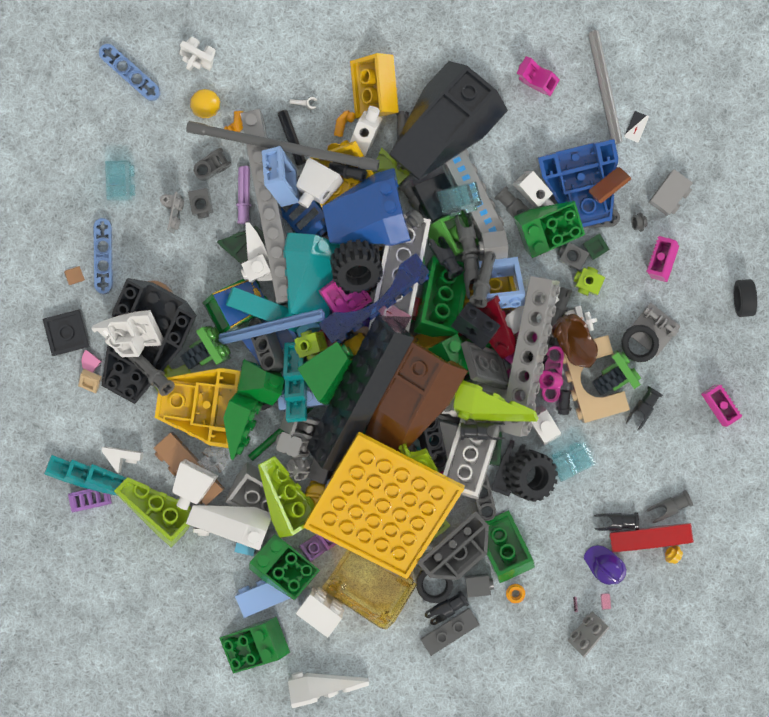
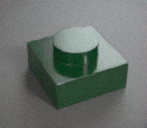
(596, 246)

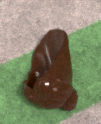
(575, 340)

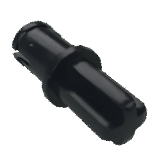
(348, 171)

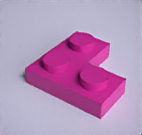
(342, 302)

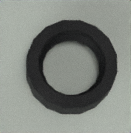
(745, 298)
(654, 347)
(432, 598)

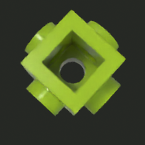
(596, 281)
(310, 344)

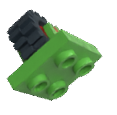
(206, 349)
(616, 375)

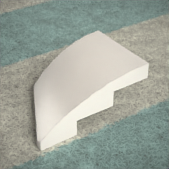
(130, 332)

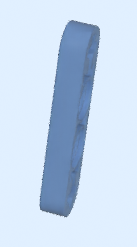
(129, 72)
(100, 256)

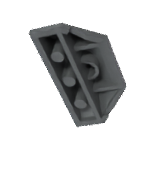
(458, 550)

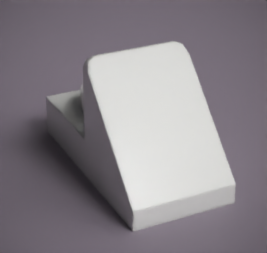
(116, 455)

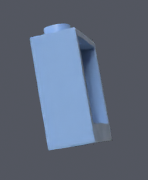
(282, 178)
(503, 268)

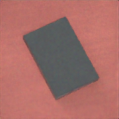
(485, 365)

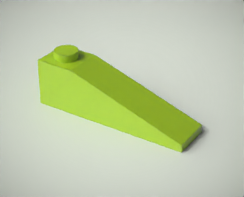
(477, 405)
(284, 498)
(155, 510)

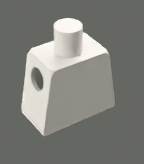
(367, 129)
(317, 183)
(529, 184)
(545, 426)
(192, 483)

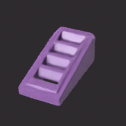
(73, 503)

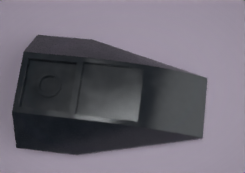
(447, 119)
(174, 321)

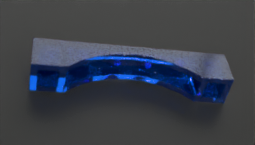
(340, 323)

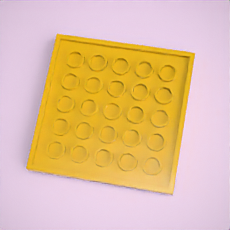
(383, 505)

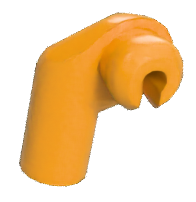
(345, 117)
(237, 124)

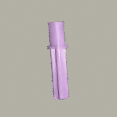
(243, 194)

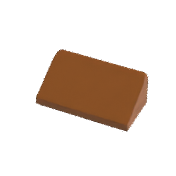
(609, 185)

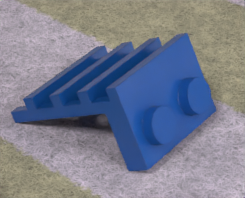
(316, 226)

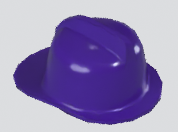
(605, 565)

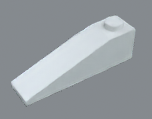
(234, 523)
(309, 687)

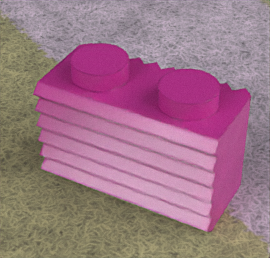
(663, 259)
(721, 405)

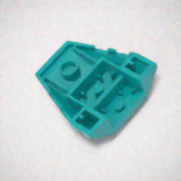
(307, 271)

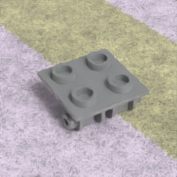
(176, 204)
(660, 323)
(588, 634)

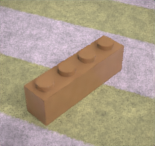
(173, 452)

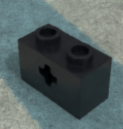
(475, 325)

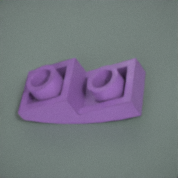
(315, 547)

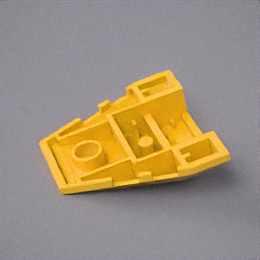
(199, 404)

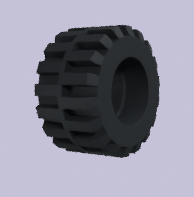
(356, 254)
(542, 481)

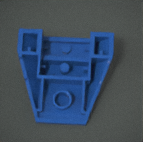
(577, 170)
(368, 213)

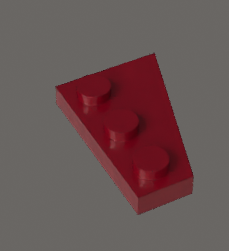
(504, 339)

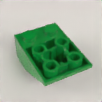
(549, 227)
(239, 422)
(283, 567)
(255, 645)

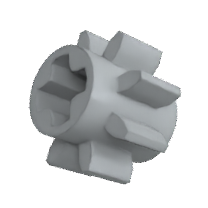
(298, 468)

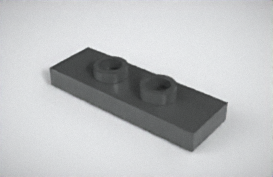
(449, 631)

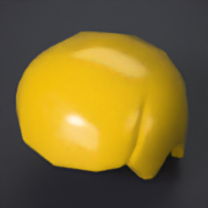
(205, 103)

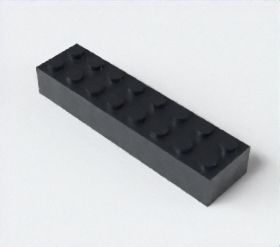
(359, 391)

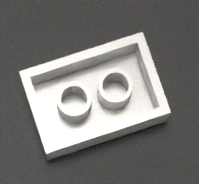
(320, 611)

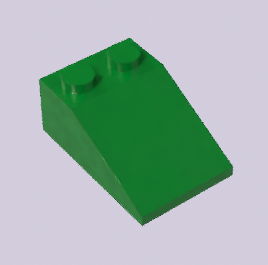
(507, 548)

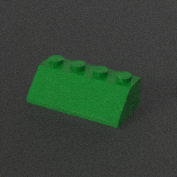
(440, 301)

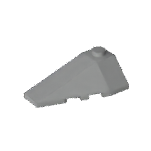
(248, 489)

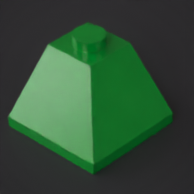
(259, 383)

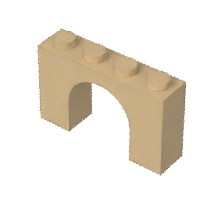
(591, 407)

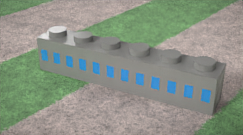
(460, 172)

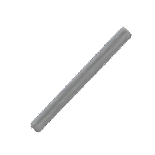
(605, 87)

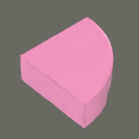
(90, 361)

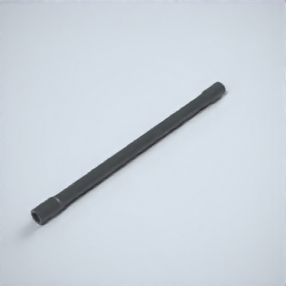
(361, 162)

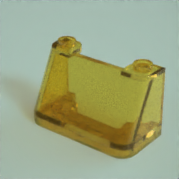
(369, 589)

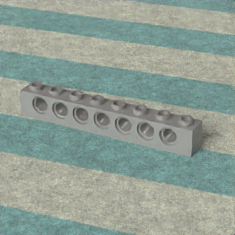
(525, 345)

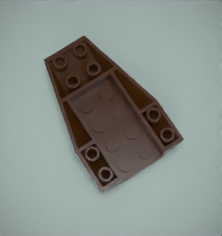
(414, 397)

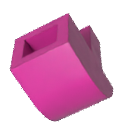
(537, 77)

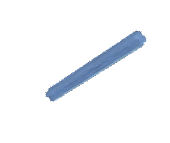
(272, 326)

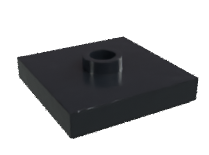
(427, 195)
(66, 332)

